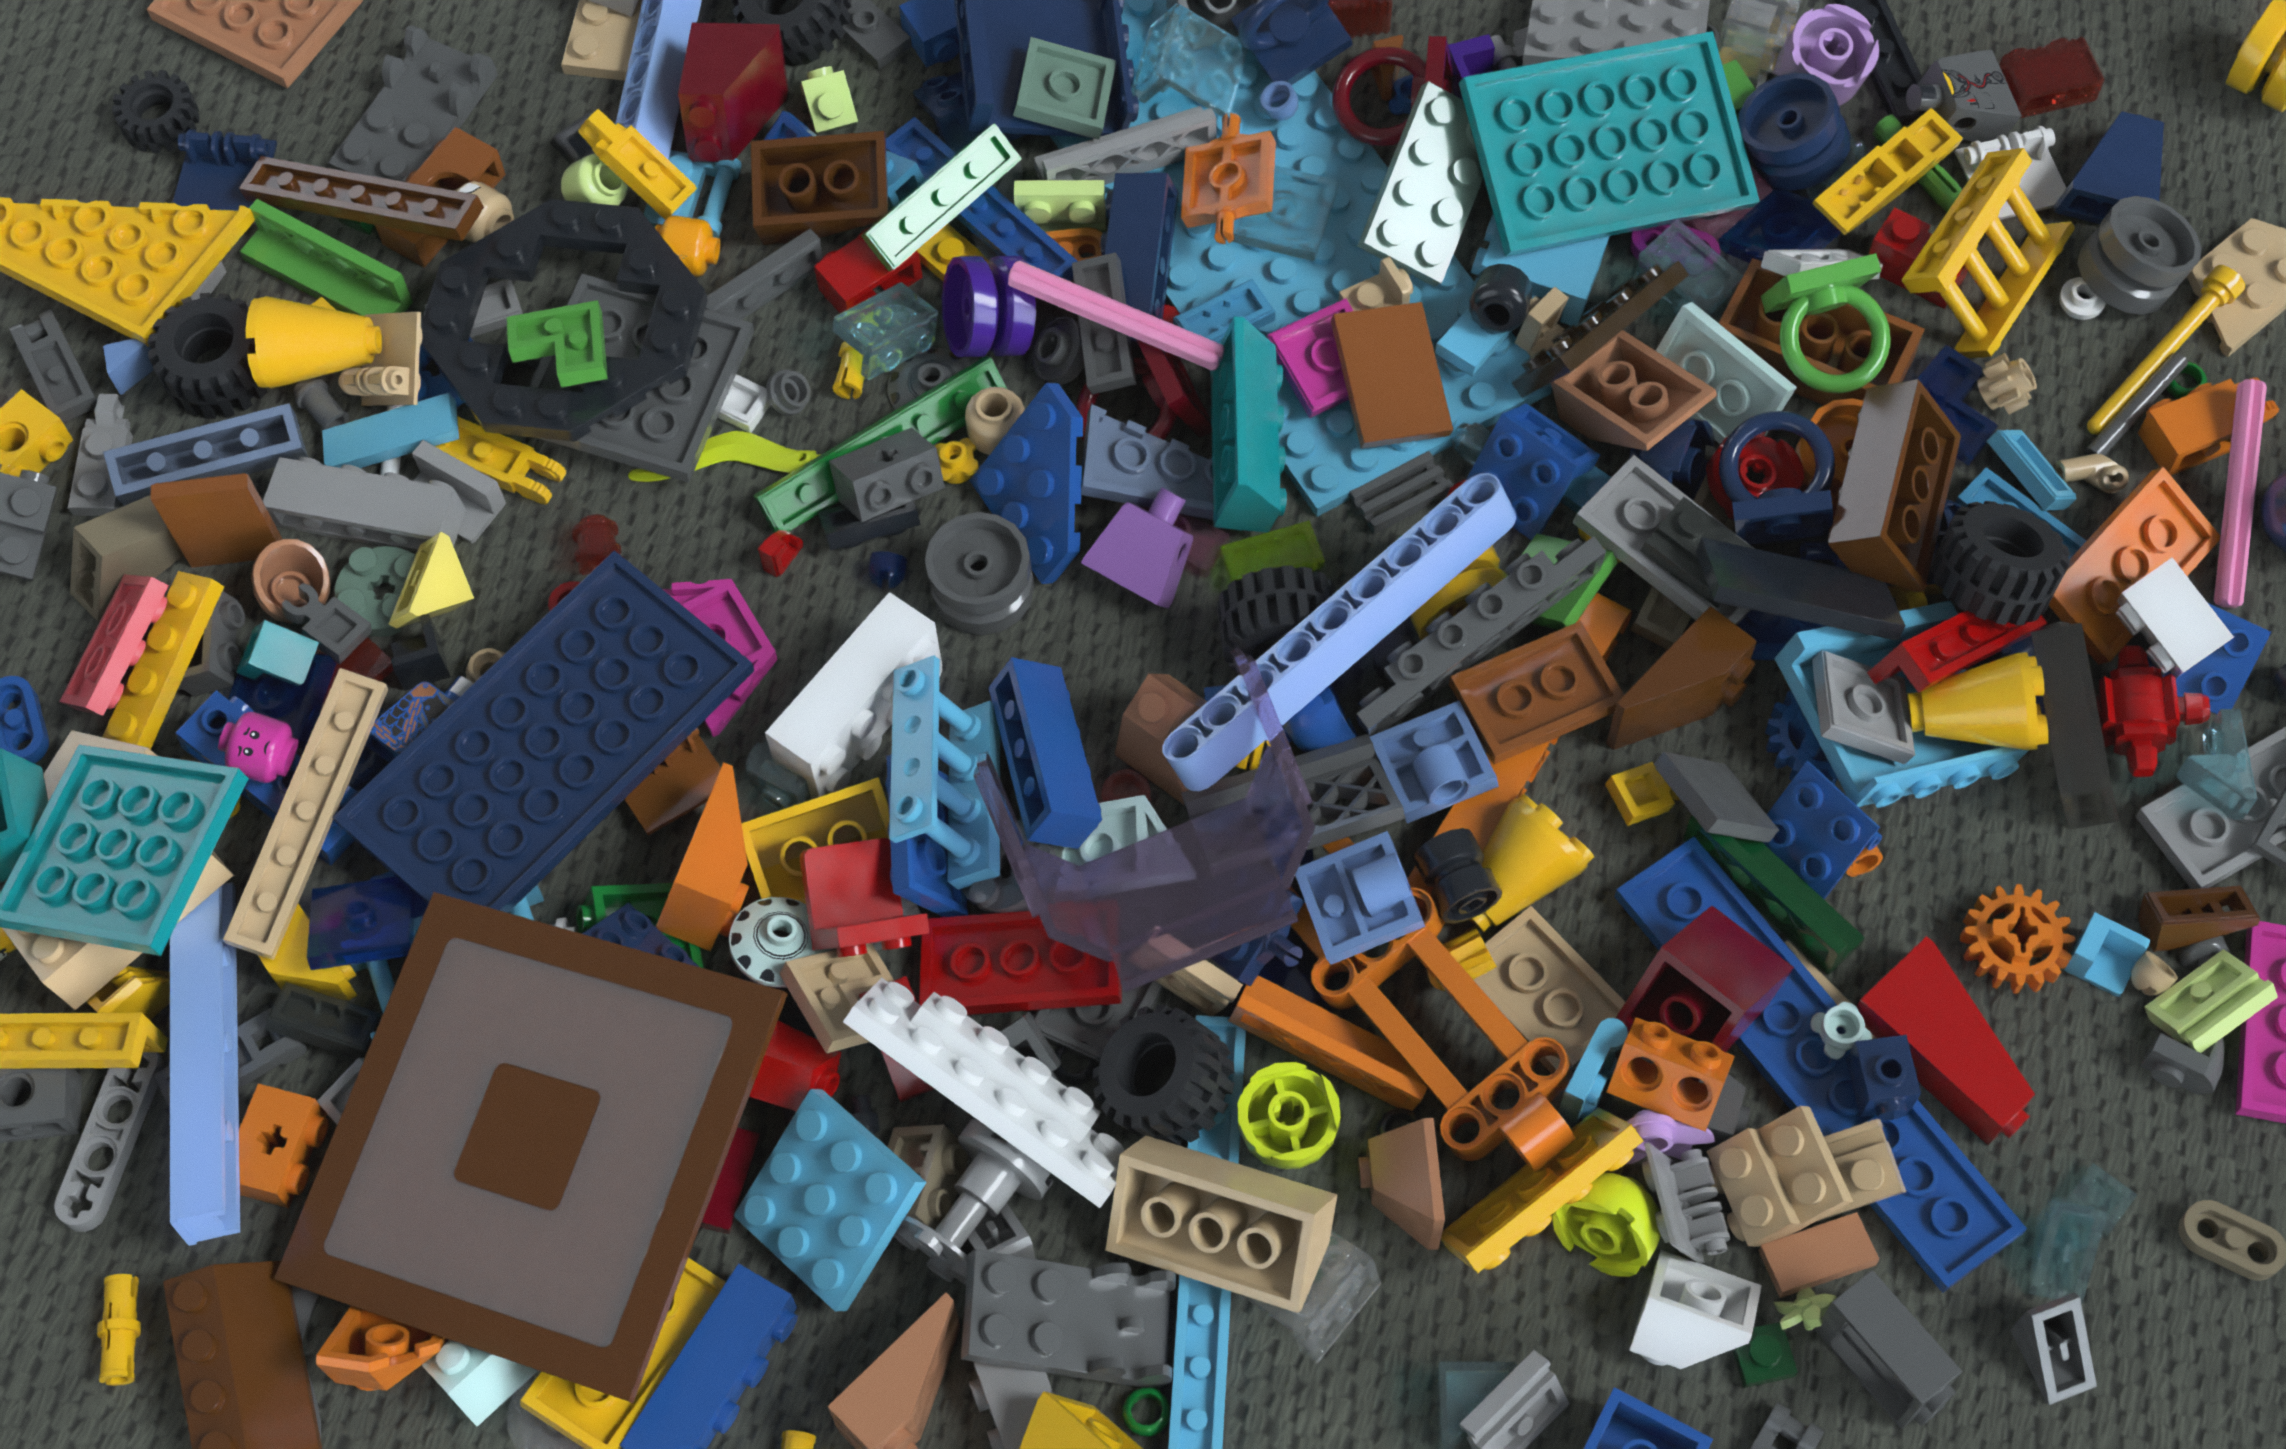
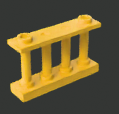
(1956, 243)

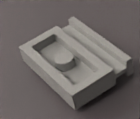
(1517, 1407)

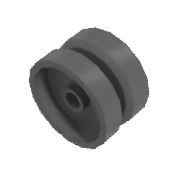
(2139, 255)
(980, 573)

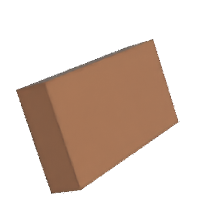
(1818, 1255)

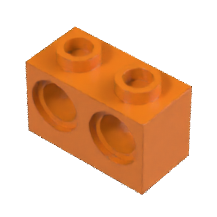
(1667, 1082)

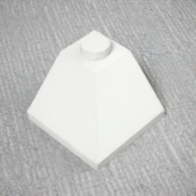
(1693, 1313)

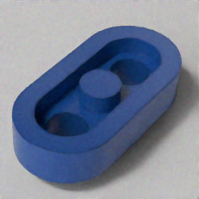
(23, 722)

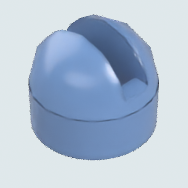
(1279, 100)

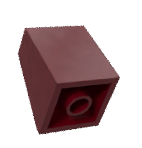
(730, 87)
(1707, 982)

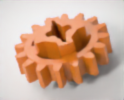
(2001, 950)

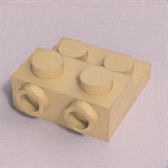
(1778, 1178)

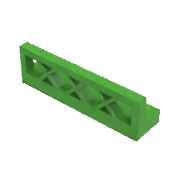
(330, 269)

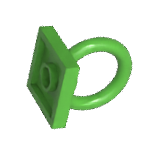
(1822, 291)

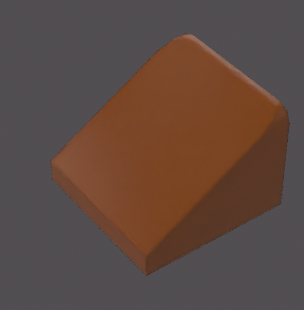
(1386, 74)

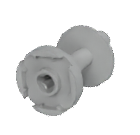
(984, 1189)

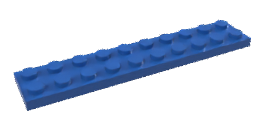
(1949, 1210)

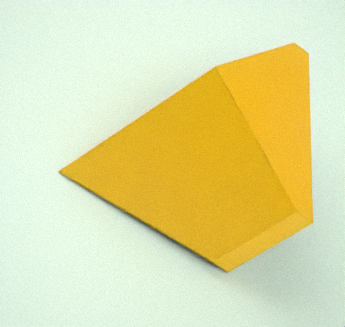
(134, 992)

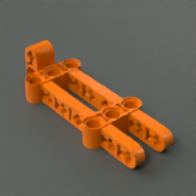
(1533, 1123)

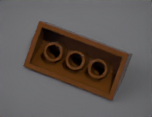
(1895, 486)
(241, 1359)

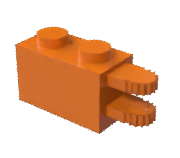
(2194, 426)

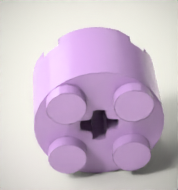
(1833, 46)

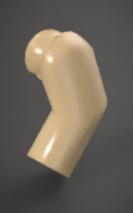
(2095, 470)

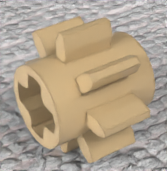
(2006, 383)

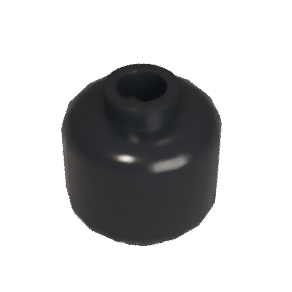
(1500, 298)

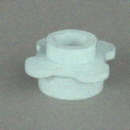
(1845, 1016)

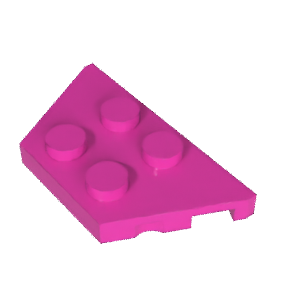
(728, 615)

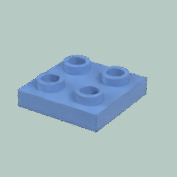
(1434, 761)
(1359, 898)

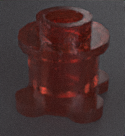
(595, 541)

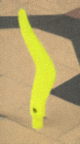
(742, 448)

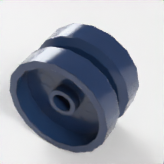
(1794, 131)

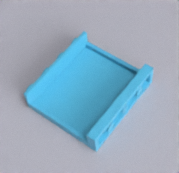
(1870, 777)

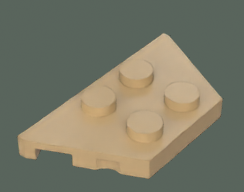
(2259, 257)

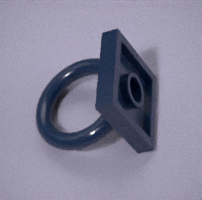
(1291, 36)
(1780, 513)

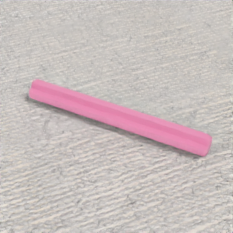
(1116, 315)
(2240, 493)

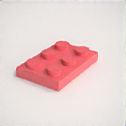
(115, 644)

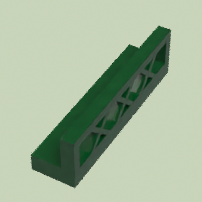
(1782, 897)

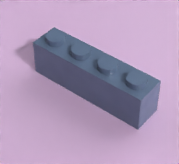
(212, 450)

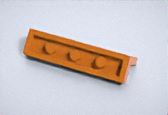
(1327, 1042)

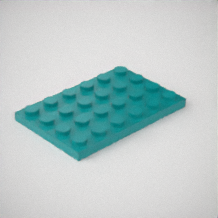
(1608, 143)

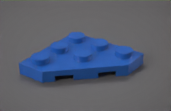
(1036, 480)

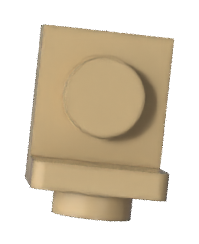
(1383, 290)

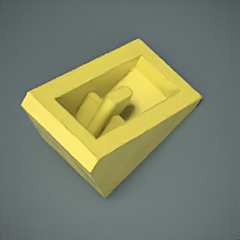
(433, 583)

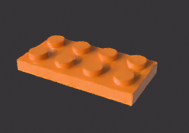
(2132, 542)

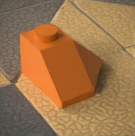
(374, 1351)

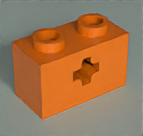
(269, 1122)

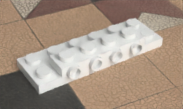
(992, 1083)

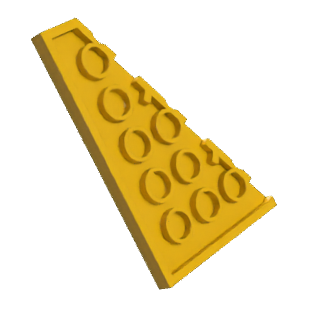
(116, 260)

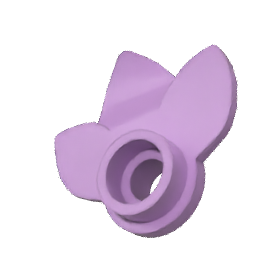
(1665, 1134)

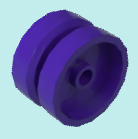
(983, 309)

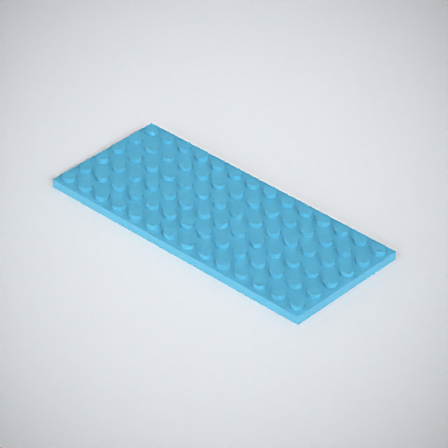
(1325, 449)

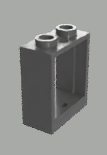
(1889, 1351)

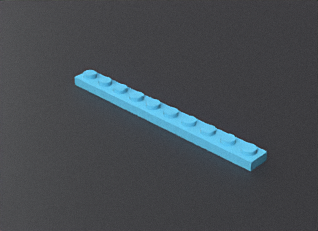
(1201, 1307)

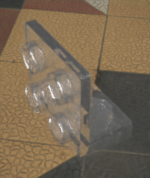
(1336, 1296)

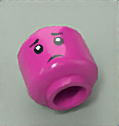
(259, 746)

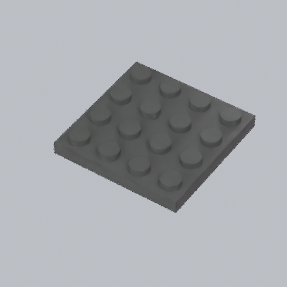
(676, 419)

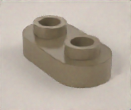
(2231, 1238)

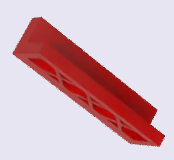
(1950, 649)

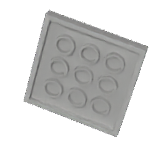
(1591, 26)

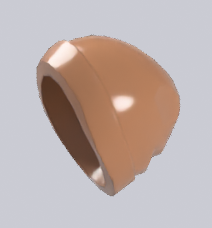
(282, 570)

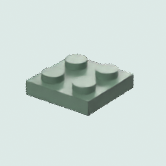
(1064, 88)

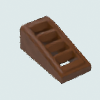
(2178, 918)

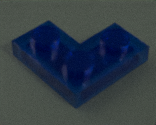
(1949, 381)

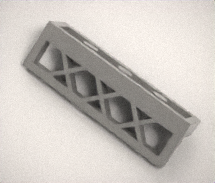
(1131, 149)

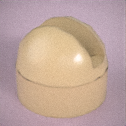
(2152, 975)

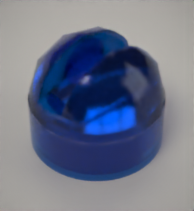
(886, 563)

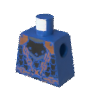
(411, 716)

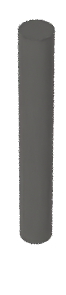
(2137, 405)

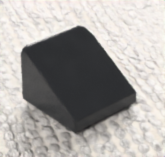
(571, 143)

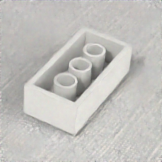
(851, 698)

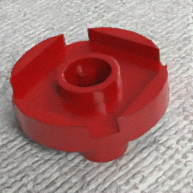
(1775, 459)

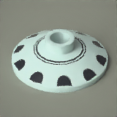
(761, 952)

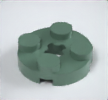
(366, 571)

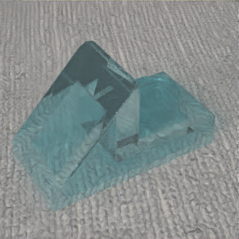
(2225, 770)

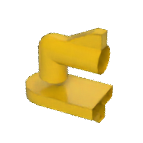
(1470, 953)

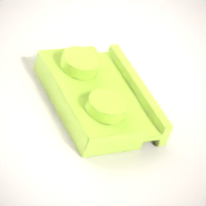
(1062, 203)
(2210, 1001)

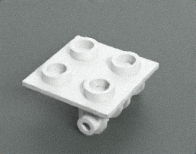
(2040, 181)

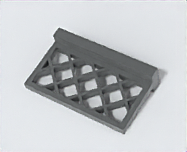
(1330, 773)

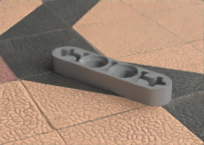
(101, 1133)

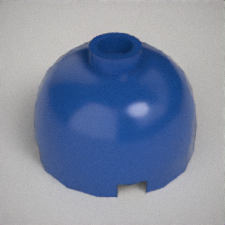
(1320, 723)

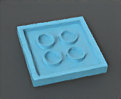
(829, 1199)

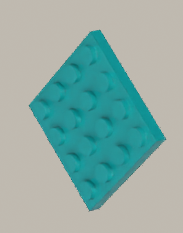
(119, 848)

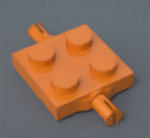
(1228, 179)

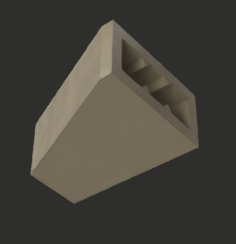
(116, 544)

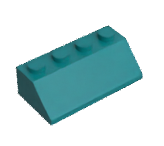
(1247, 432)

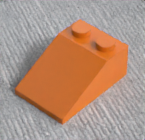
(709, 883)

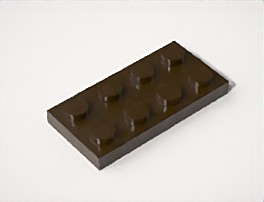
(1598, 326)

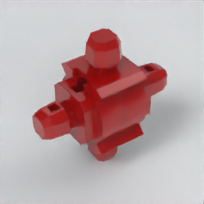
(2143, 710)

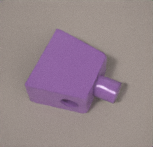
(1144, 549)

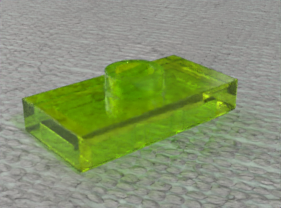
(1286, 546)

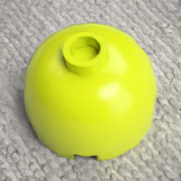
(1288, 1115)
(1611, 1223)

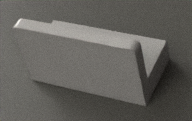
(476, 490)

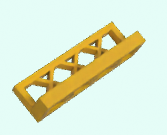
(77, 1040)

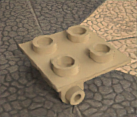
(394, 373)

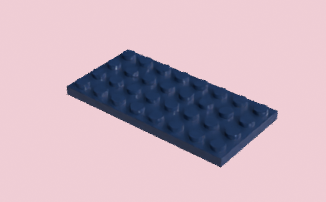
(545, 742)

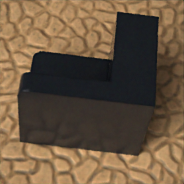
(420, 657)

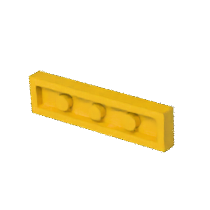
(164, 660)

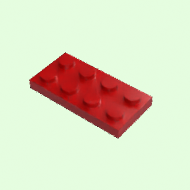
(1010, 966)

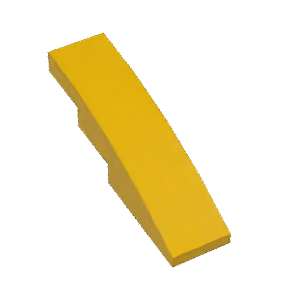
(1887, 171)

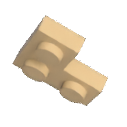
(829, 989)

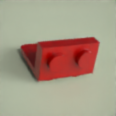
(854, 899)

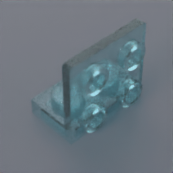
(1192, 59)

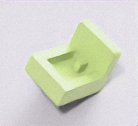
(828, 100)

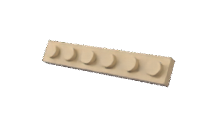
(306, 814)

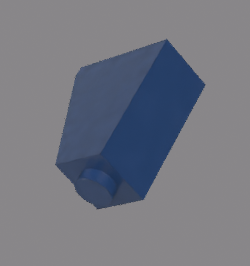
(2119, 167)

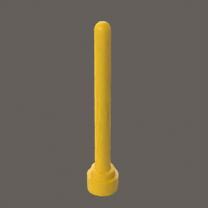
(2219, 288)

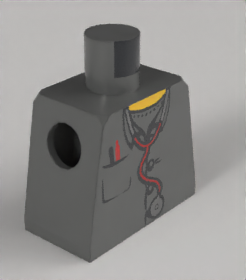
(1968, 95)

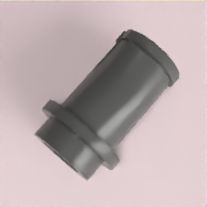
(314, 397)

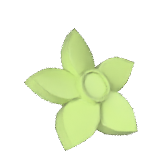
(1806, 1307)

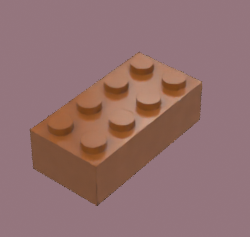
(1829, 340)

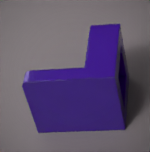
(1471, 58)

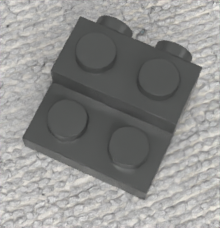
(24, 521)
(217, 651)

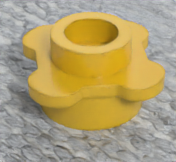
(963, 466)

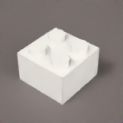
(2172, 619)

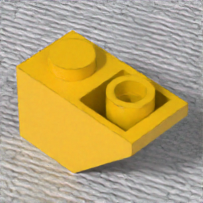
(293, 967)

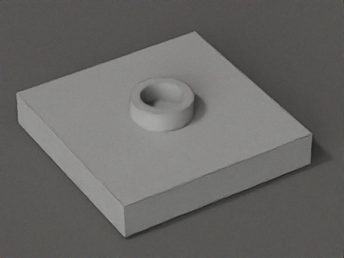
(1859, 711)

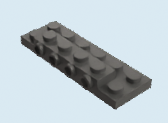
(1476, 631)

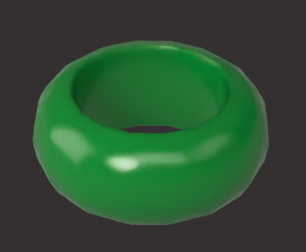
(2195, 371)
(1152, 1429)

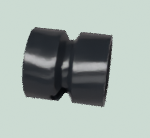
(1454, 869)

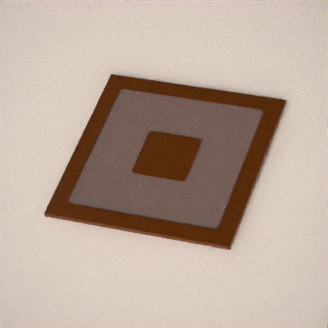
(533, 1143)

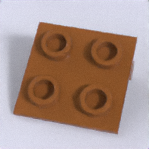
(675, 785)

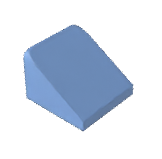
(127, 363)

